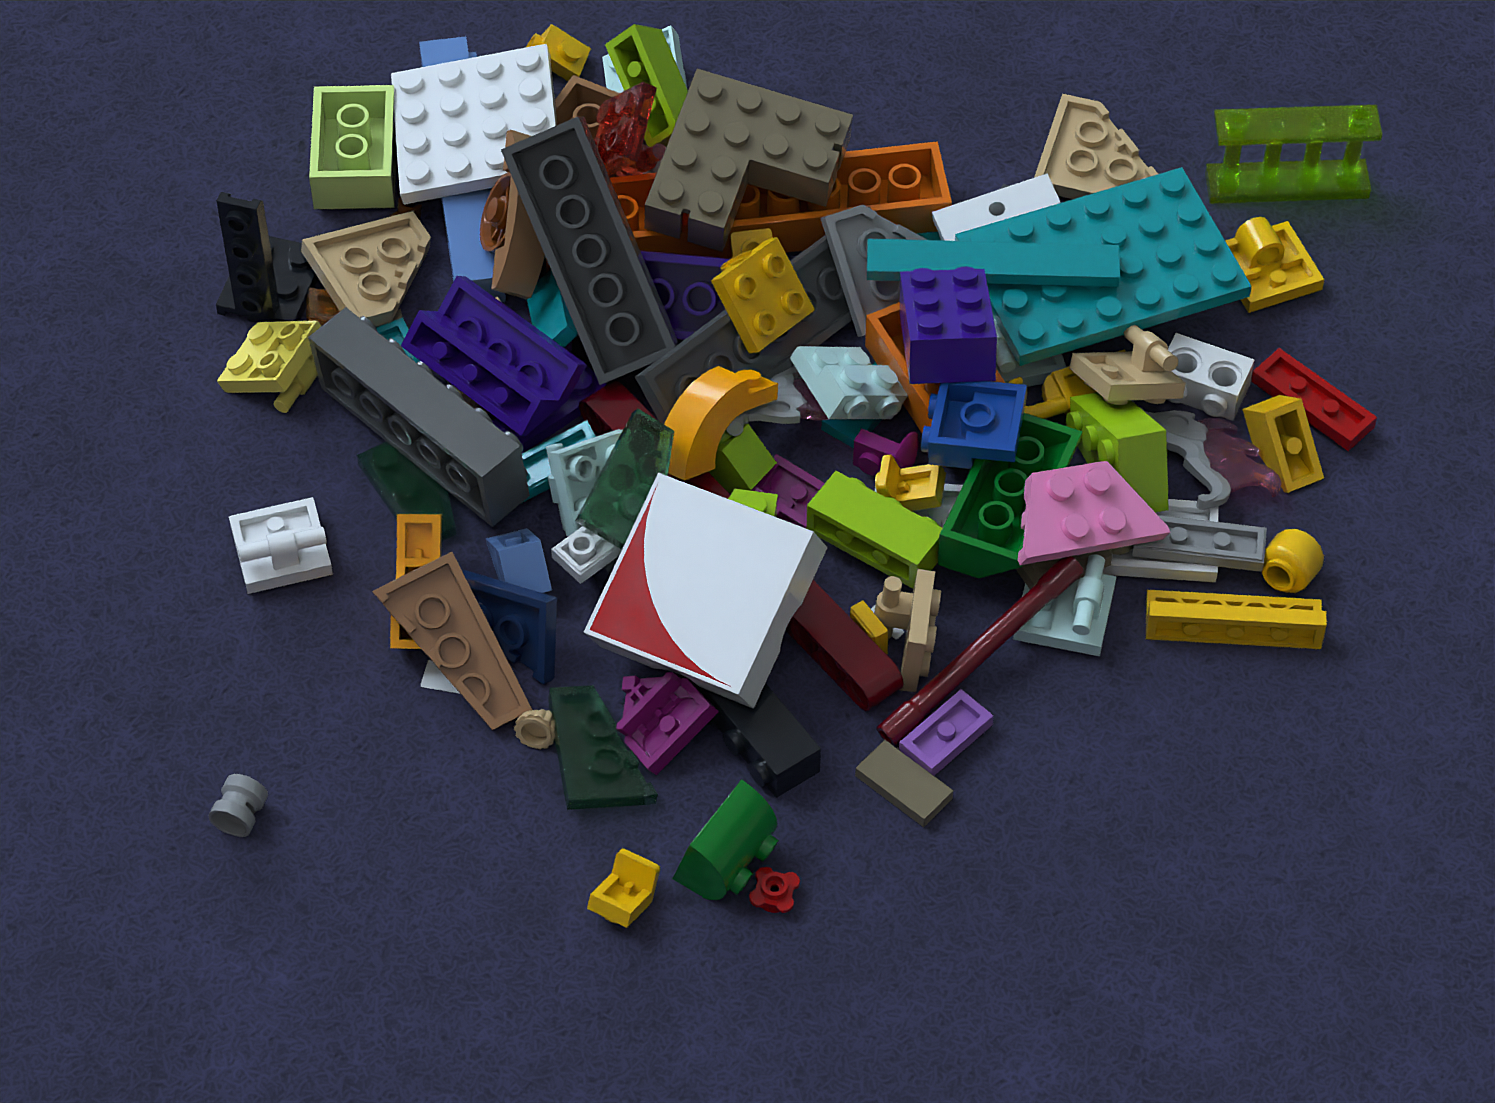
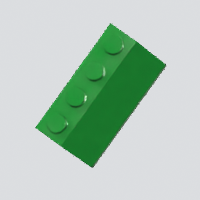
(985, 521)

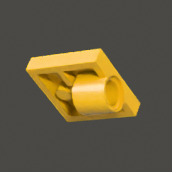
(1273, 263)
(762, 294)

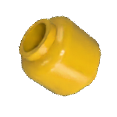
(1292, 561)

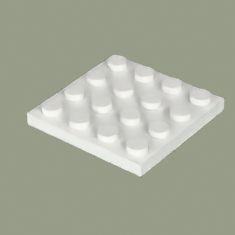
(458, 115)

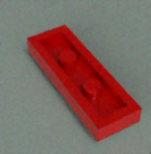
(1323, 403)

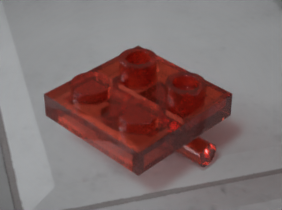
(622, 132)

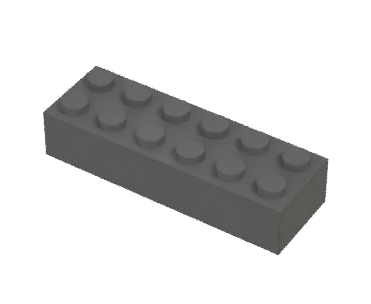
(590, 249)
(420, 416)

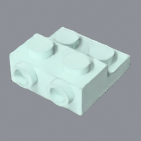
(848, 382)

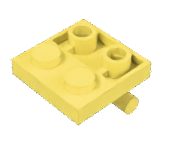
(273, 360)

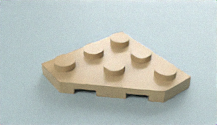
(1088, 151)
(369, 264)

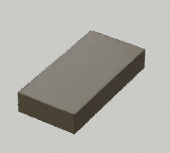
(904, 783)

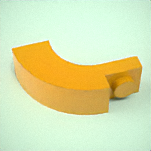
(707, 411)
(417, 544)

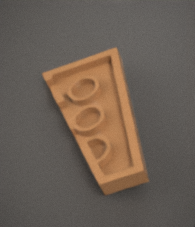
(451, 629)

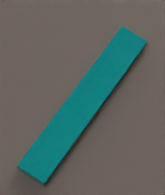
(1001, 260)

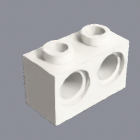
(1212, 375)

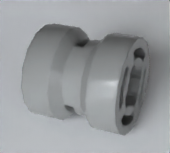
(237, 807)

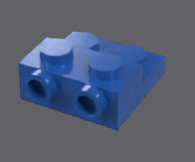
(974, 422)

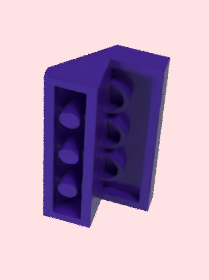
(494, 356)

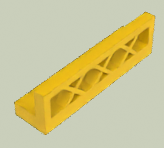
(1235, 620)

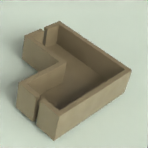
(736, 138)

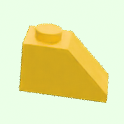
(1284, 440)

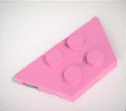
(1083, 513)

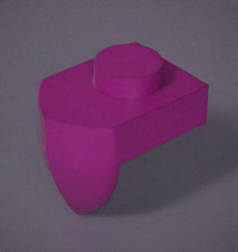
(871, 447)

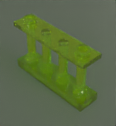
(1292, 180)

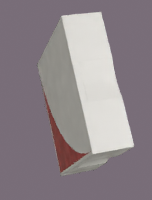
(705, 589)

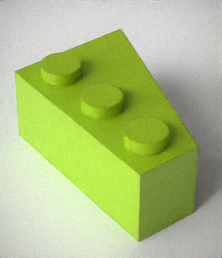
(1127, 440)

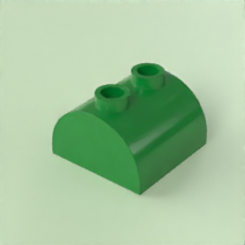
(728, 844)

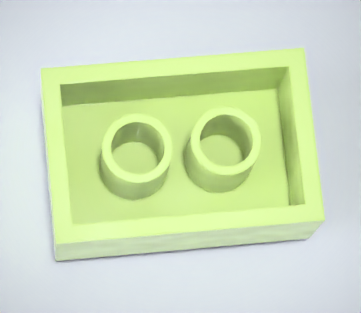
(353, 147)

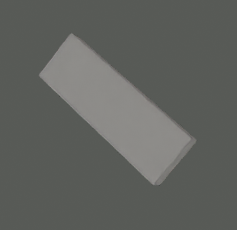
(1208, 544)

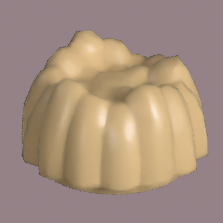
(536, 728)

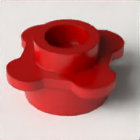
(771, 901)

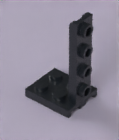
(266, 273)

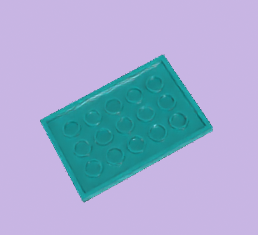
(1168, 266)

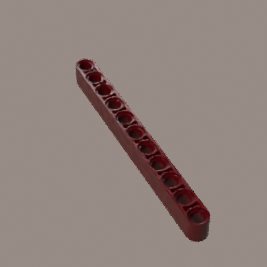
(819, 622)

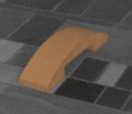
(521, 257)

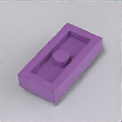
(946, 732)

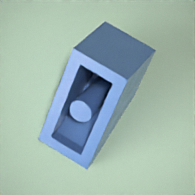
(520, 560)

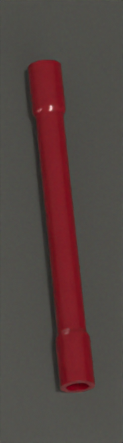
(913, 711)

